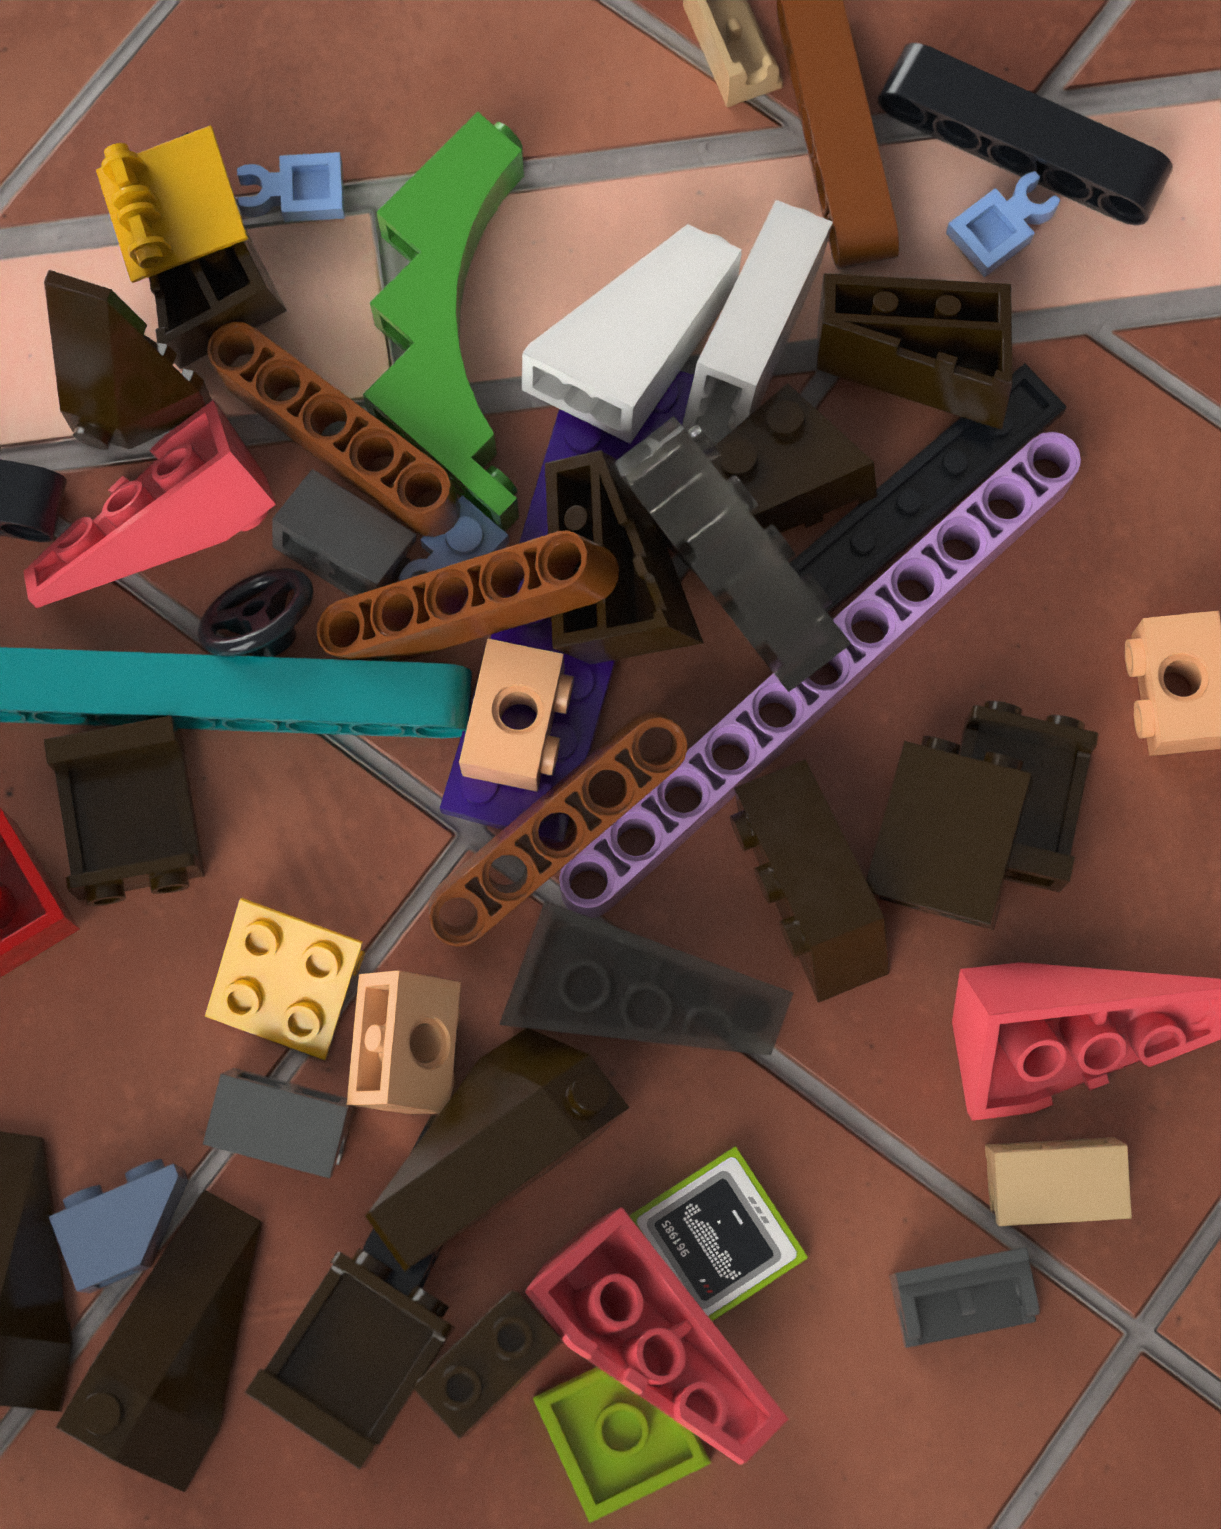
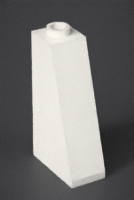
(756, 321)
(634, 335)

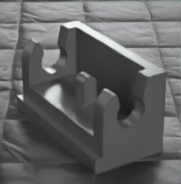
(340, 536)
(279, 1122)
(965, 1297)

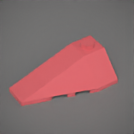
(185, 501)
(1053, 1027)
(641, 1326)

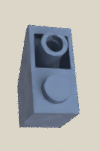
(118, 1230)

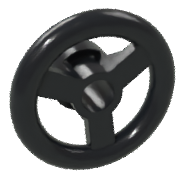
(262, 622)

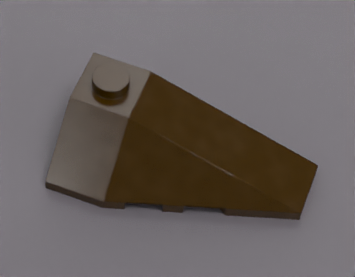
(109, 374)
(498, 1133)
(33, 1316)
(167, 1364)

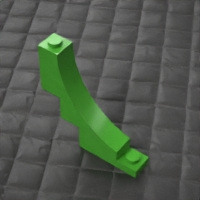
(437, 227)

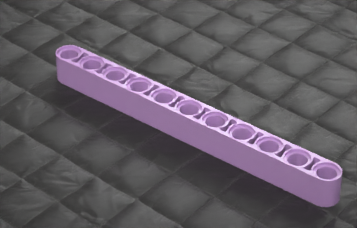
(808, 702)

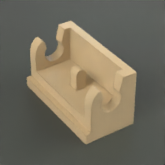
(734, 48)
(1058, 1181)

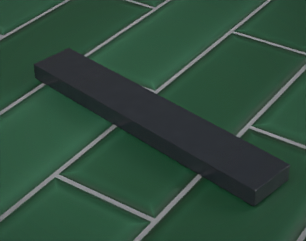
(925, 491)

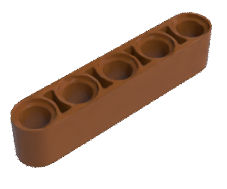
(838, 131)
(318, 406)
(379, 624)
(545, 858)

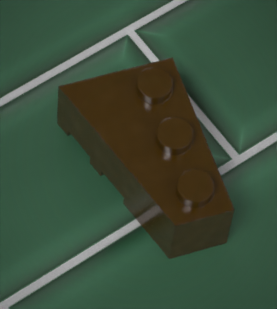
(211, 293)
(921, 340)

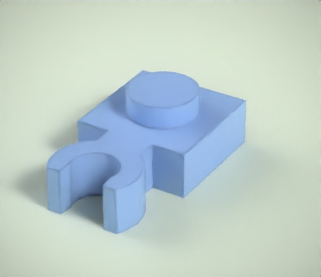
(305, 188)
(999, 227)
(469, 538)

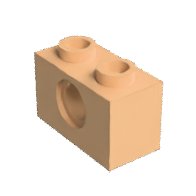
(1187, 647)
(506, 678)
(403, 1042)

